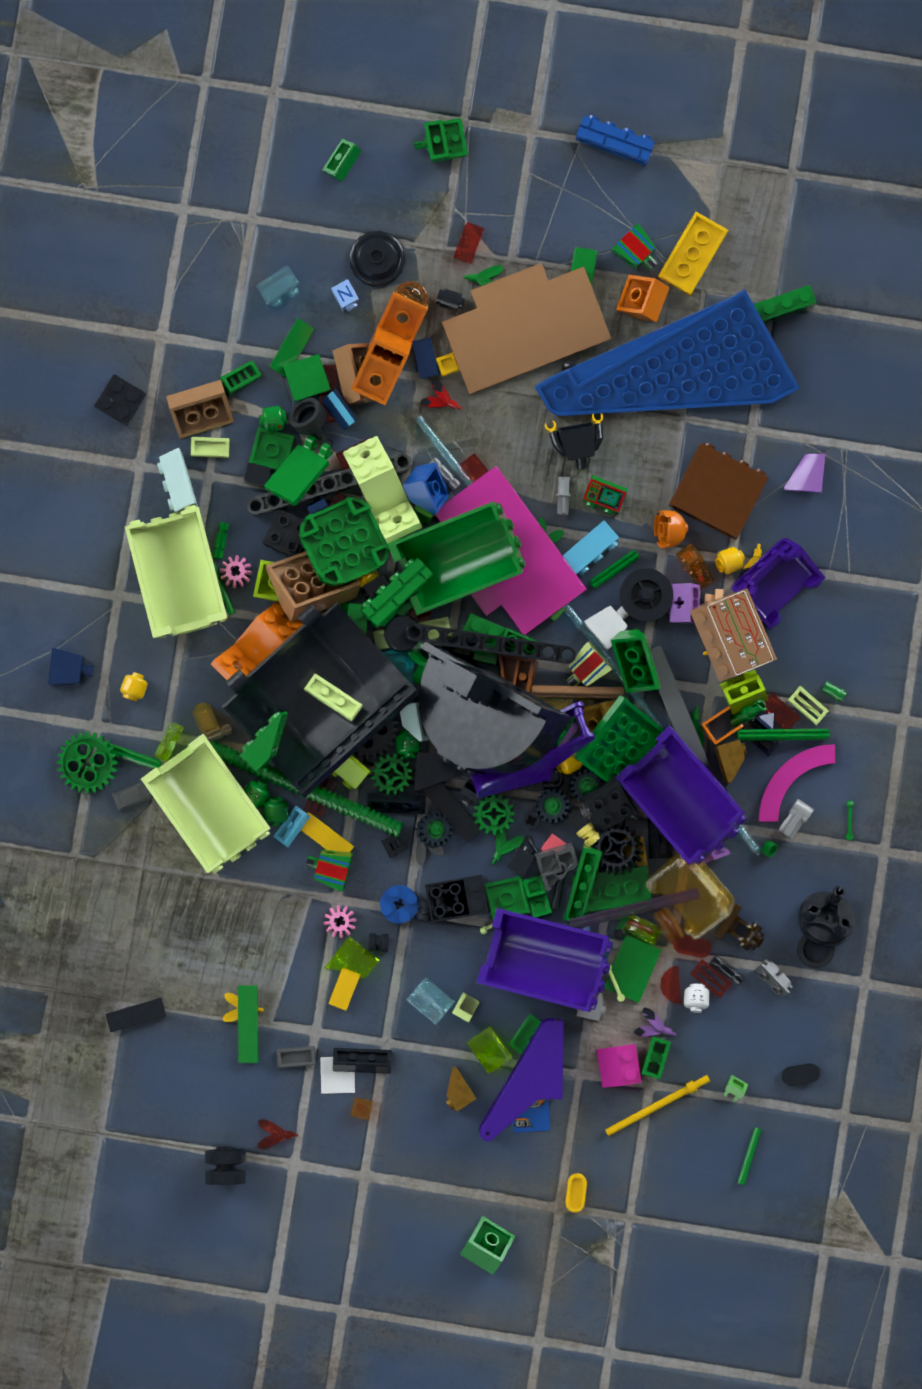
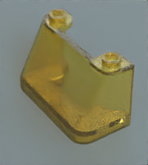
(702, 913)

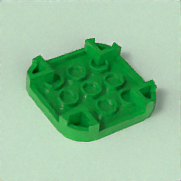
(343, 542)

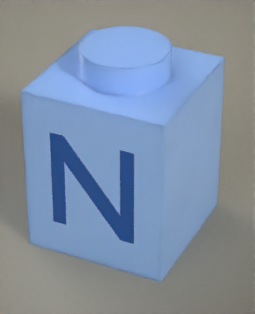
(345, 295)

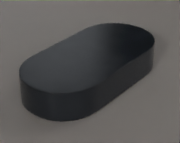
(800, 1074)

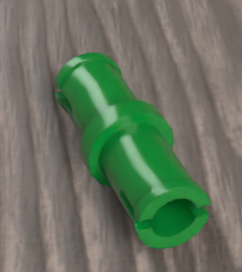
(748, 713)

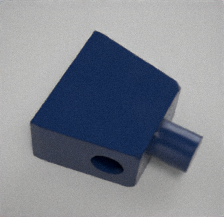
(67, 668)

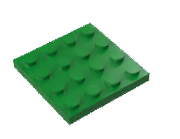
(619, 740)

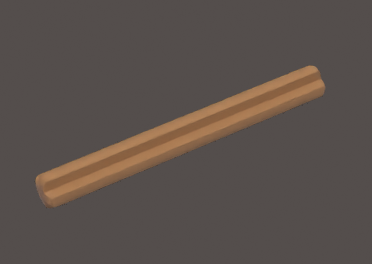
(577, 691)

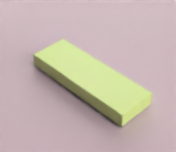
(333, 697)

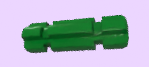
(220, 540)

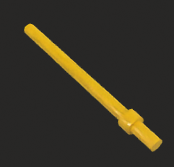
(690, 1087)

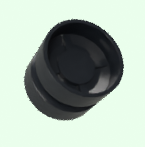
(225, 1160)

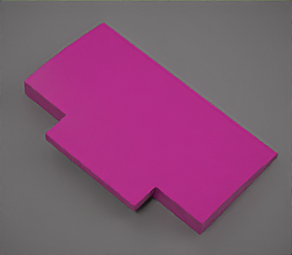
(547, 579)

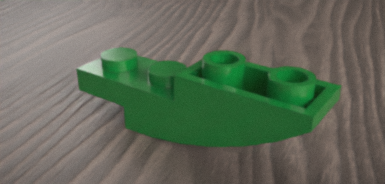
(477, 624)

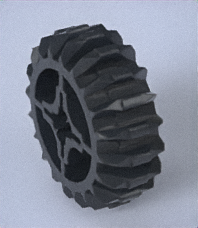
(624, 846)

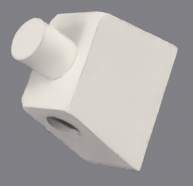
(607, 624)

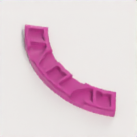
(788, 774)

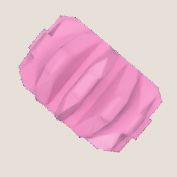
(242, 569)
(338, 914)

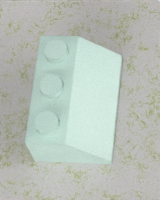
(176, 480)

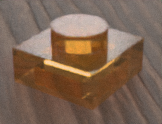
(361, 1108)

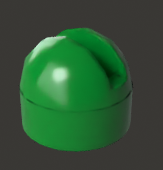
(769, 848)

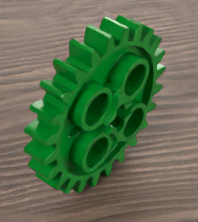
(73, 753)

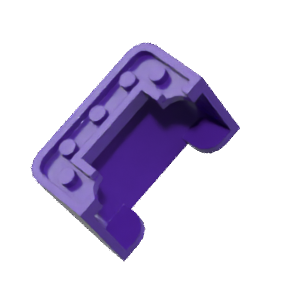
(778, 578)

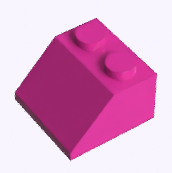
(619, 1065)

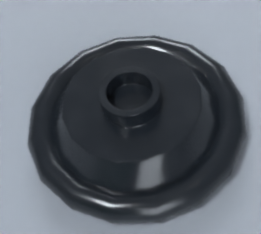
(377, 258)

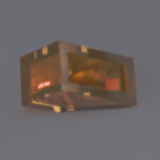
(694, 566)

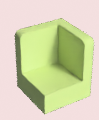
(465, 1007)

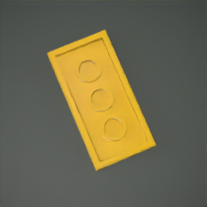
(693, 253)

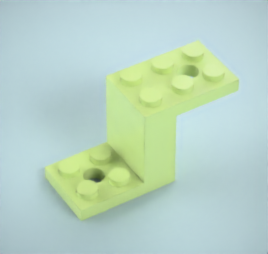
(382, 489)

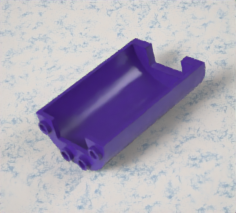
(683, 798)
(546, 960)

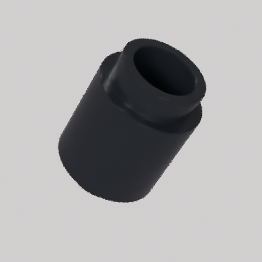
(450, 300)

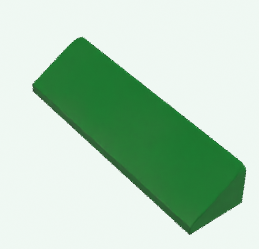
(583, 883)

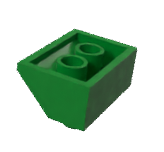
(635, 661)

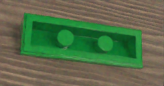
(292, 346)

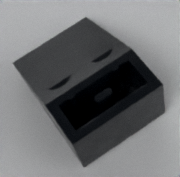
(456, 898)

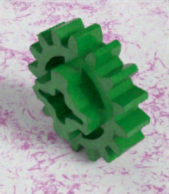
(393, 765)
(493, 822)

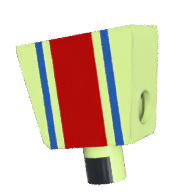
(588, 666)

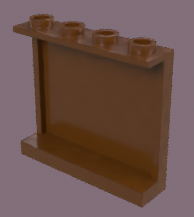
(718, 490)

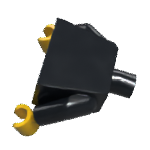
(578, 440)

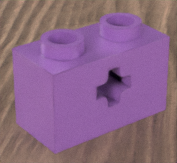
(689, 595)

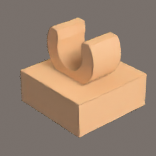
(718, 593)

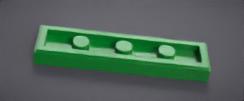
(248, 1024)

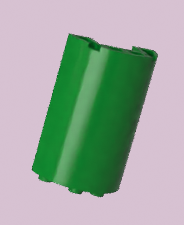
(462, 555)

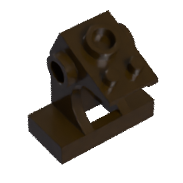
(752, 939)

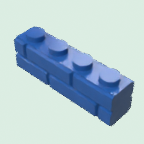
(615, 140)

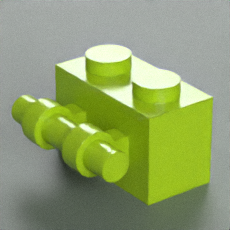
(743, 691)

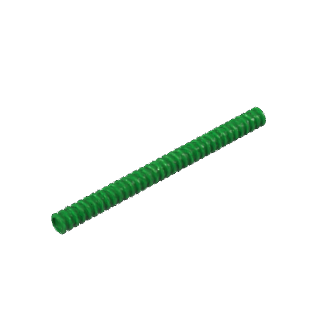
(318, 794)

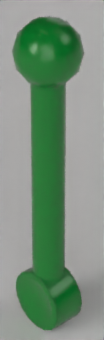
(849, 836)

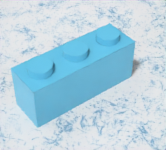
(591, 548)

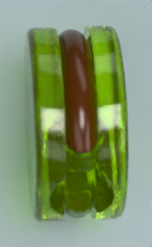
(642, 929)

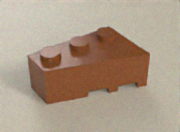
(519, 670)

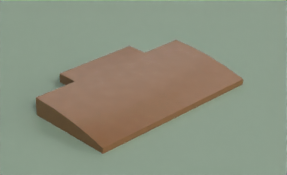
(524, 325)

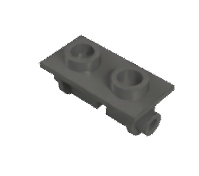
(779, 985)

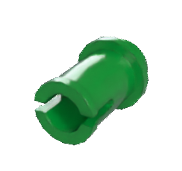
(834, 691)

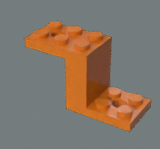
(389, 348)
(257, 642)

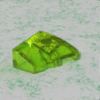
(168, 741)
(354, 958)

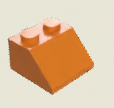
(643, 298)

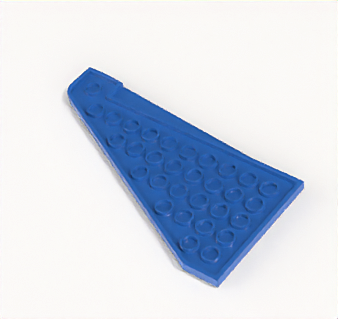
(695, 362)

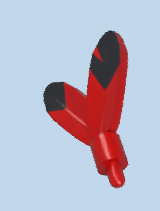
(442, 400)

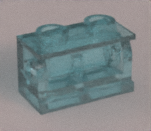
(278, 287)
(430, 1000)

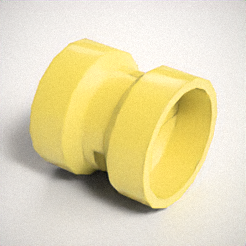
(588, 834)

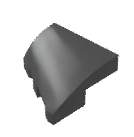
(556, 863)

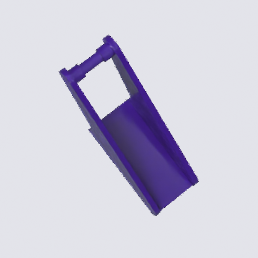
(540, 771)
(534, 1077)

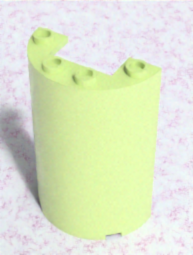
(176, 573)
(206, 805)

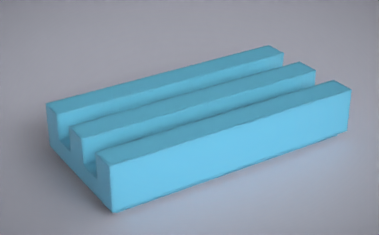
(293, 825)

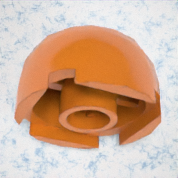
(670, 528)

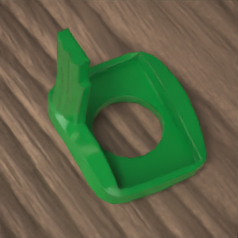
(415, 656)

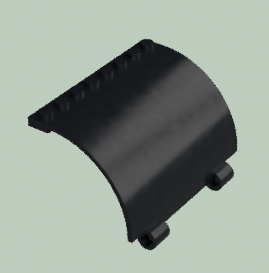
(314, 735)

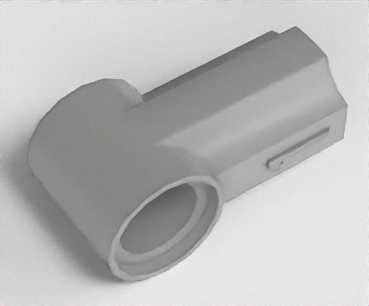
(797, 816)

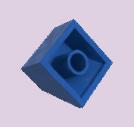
(426, 488)

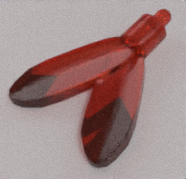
(277, 1132)

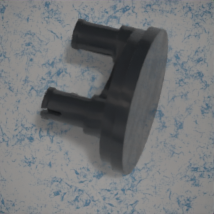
(827, 918)

